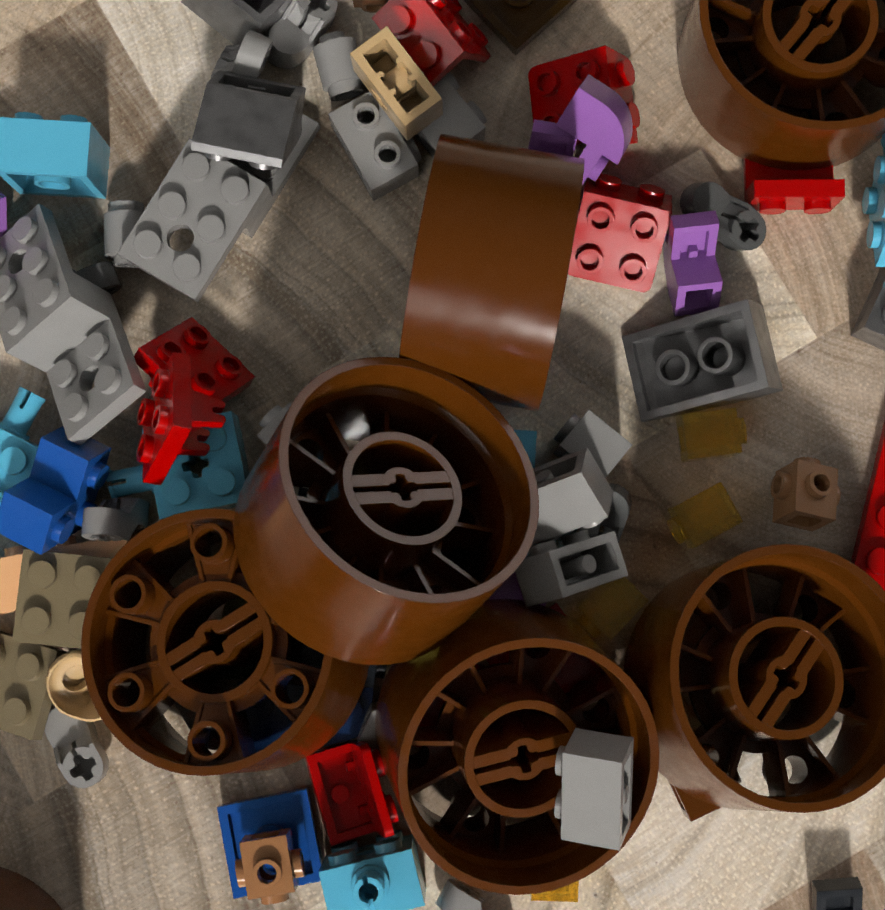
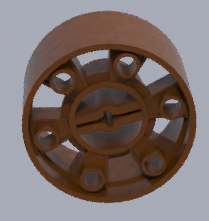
(745, 113)
(492, 266)
(361, 554)
(195, 653)
(790, 662)
(502, 745)

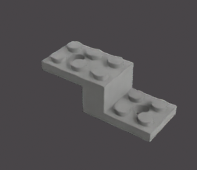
(213, 202)
(64, 327)

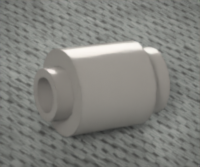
(336, 67)
(118, 224)

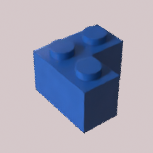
(52, 500)

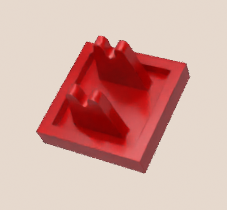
(212, 365)
(174, 419)

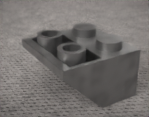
(249, 120)

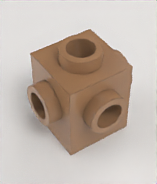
(805, 494)
(276, 850)

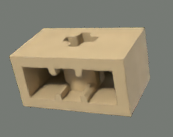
(397, 83)

